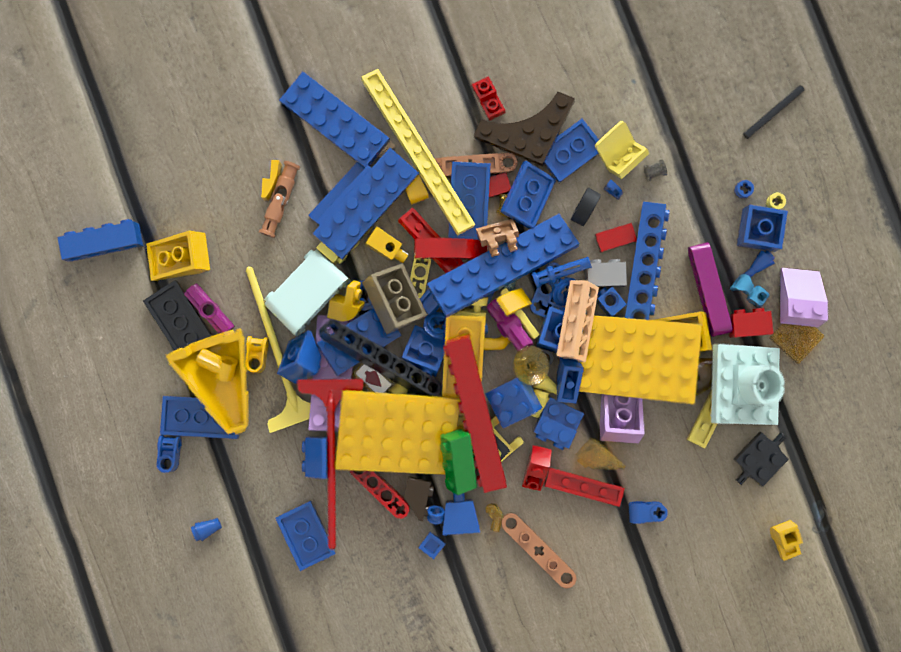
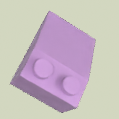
(802, 298)
(621, 419)

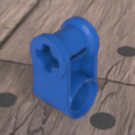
(169, 452)
(642, 512)

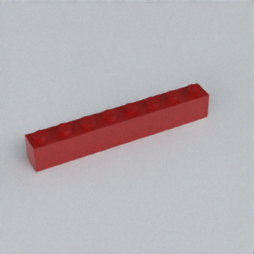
(476, 413)

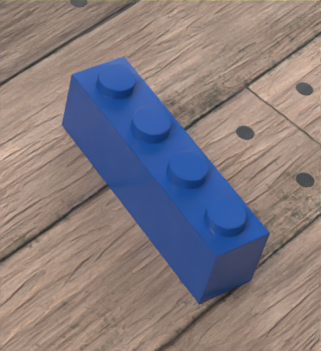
(100, 241)

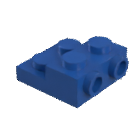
(424, 351)
(558, 424)

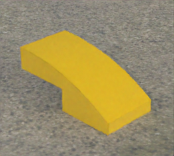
(268, 185)
(514, 301)

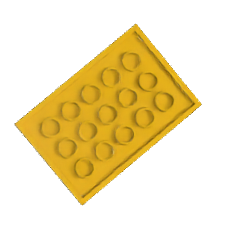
(642, 359)
(393, 432)

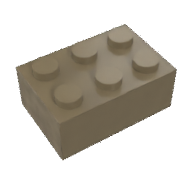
(394, 298)

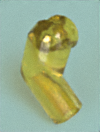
(497, 516)

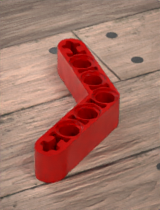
(377, 491)

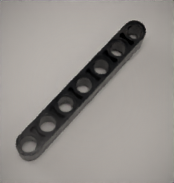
(371, 359)

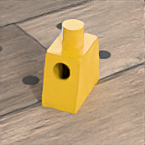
(378, 241)

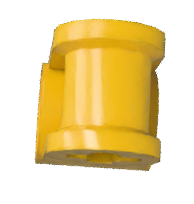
(416, 190)
(256, 352)

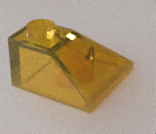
(597, 456)

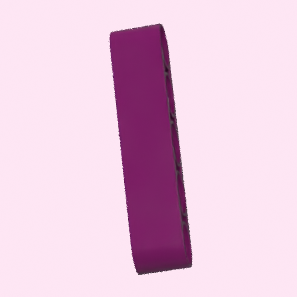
(710, 289)

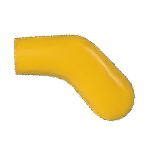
(496, 343)

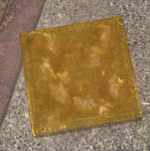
(796, 340)

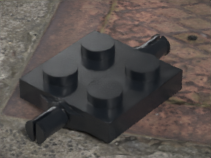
(761, 459)

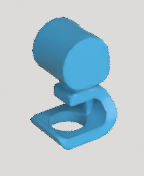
(756, 295)

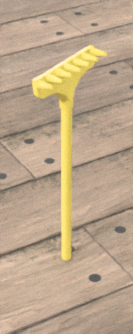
(296, 408)

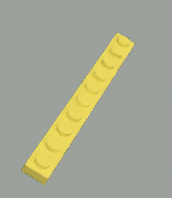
(418, 152)

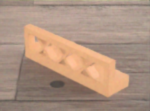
(576, 320)

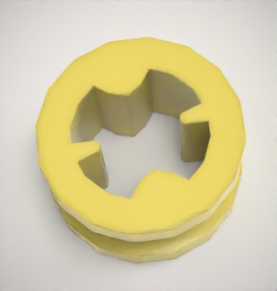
(781, 197)

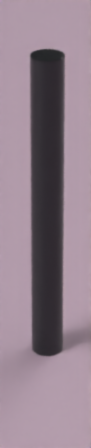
(773, 112)

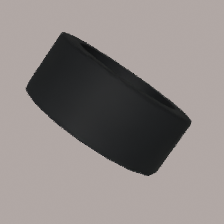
(585, 207)

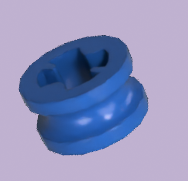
(740, 193)
(435, 514)

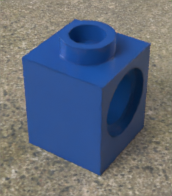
(618, 304)

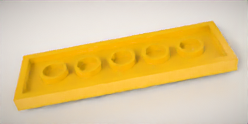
(455, 327)

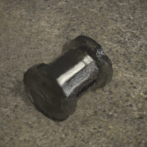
(655, 170)

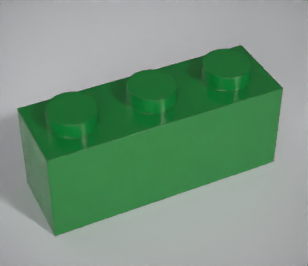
(458, 461)

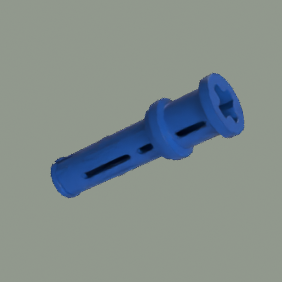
(552, 277)

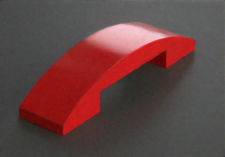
(448, 248)

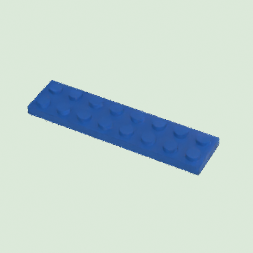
(488, 274)

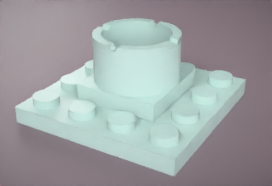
(746, 385)

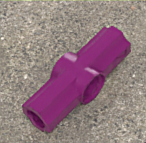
(201, 300)
(509, 326)

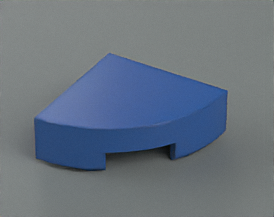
(613, 189)

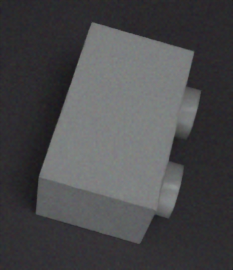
(607, 274)

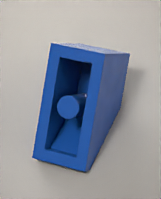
(568, 380)

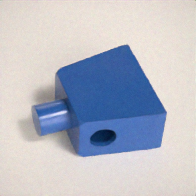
(460, 516)

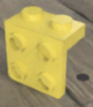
(620, 150)

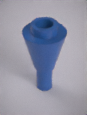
(762, 261)

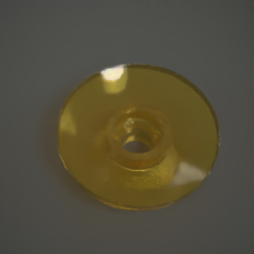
(538, 365)

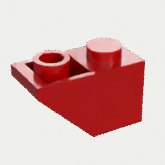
(537, 468)

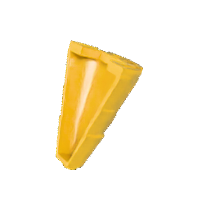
(223, 400)

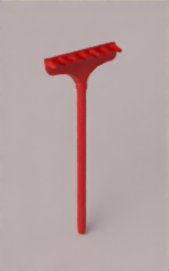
(330, 393)

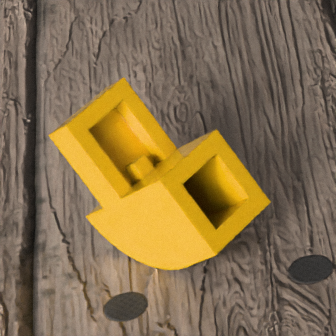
(346, 307)
(787, 539)

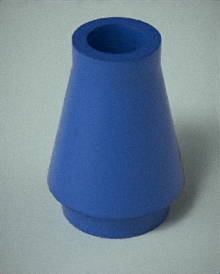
(206, 528)

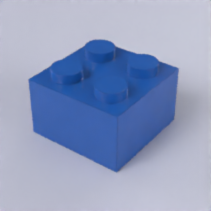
(762, 228)
(513, 401)

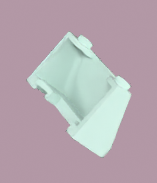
(306, 292)

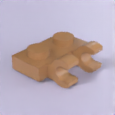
(498, 232)

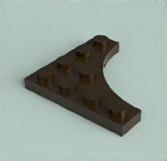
(531, 137)

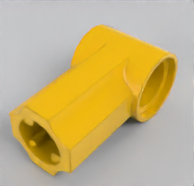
(223, 366)

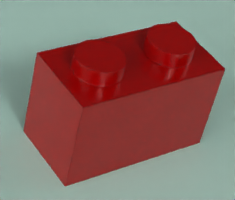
(751, 324)

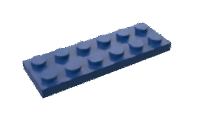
(334, 120)
(366, 203)

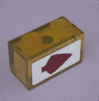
(373, 380)

